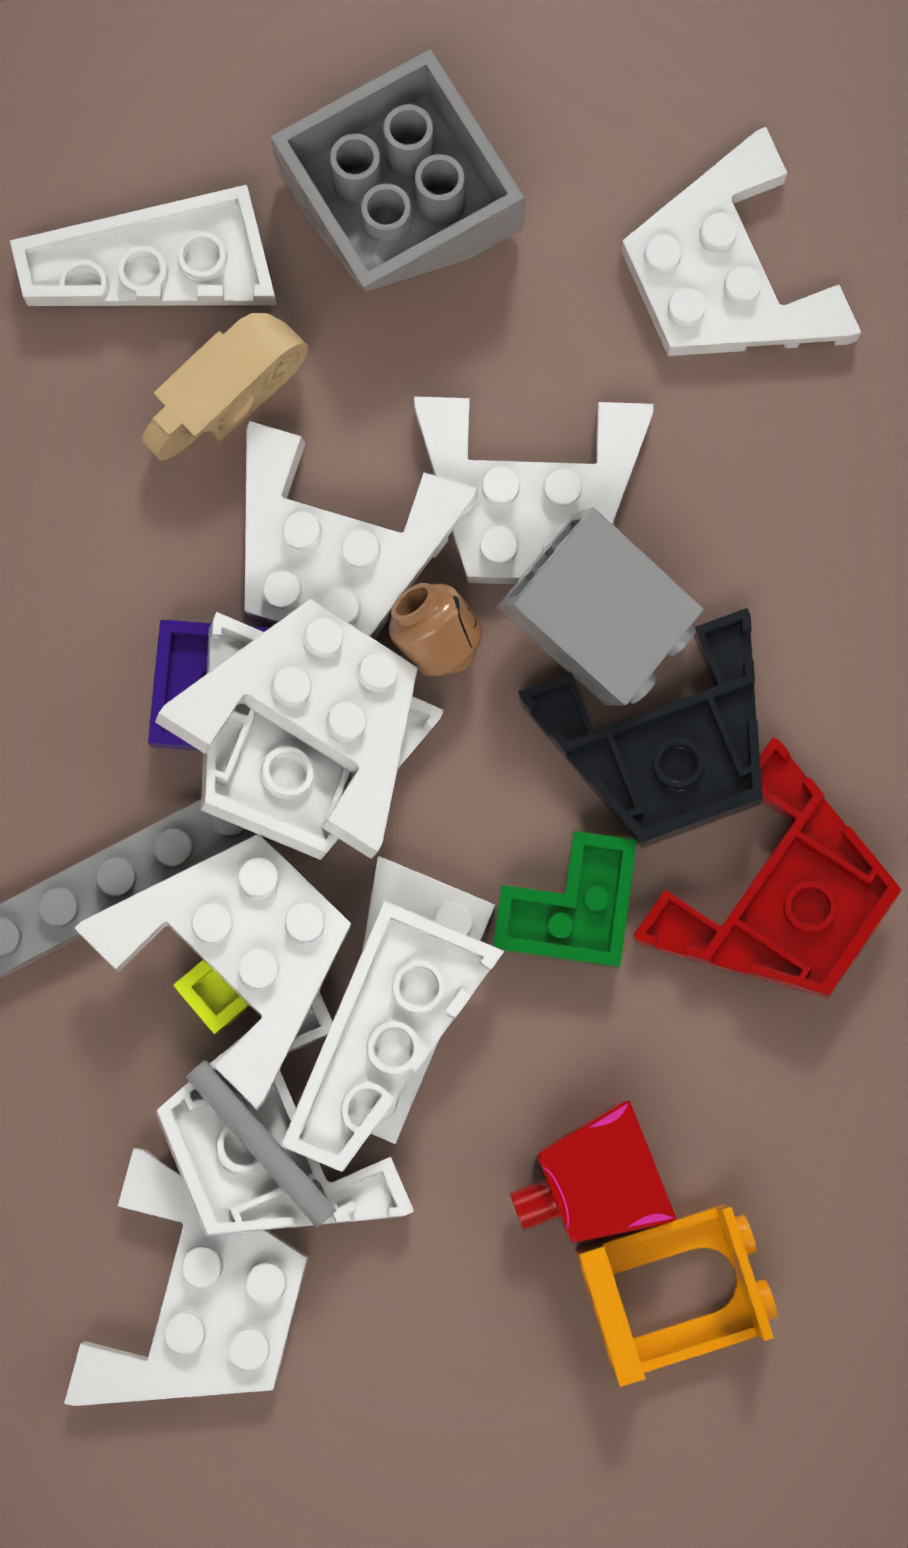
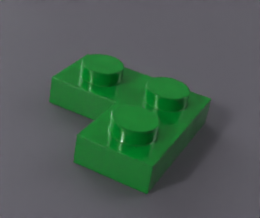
(584, 921)

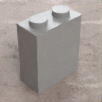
(602, 609)

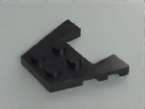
(673, 762)

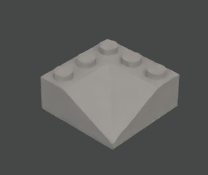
(399, 176)

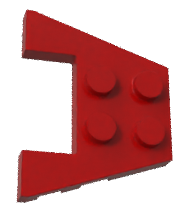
(804, 908)

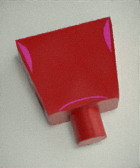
(597, 1180)

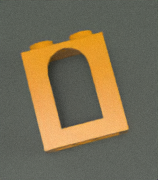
(741, 1318)

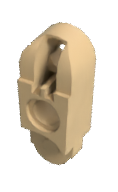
(224, 383)

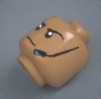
(435, 629)

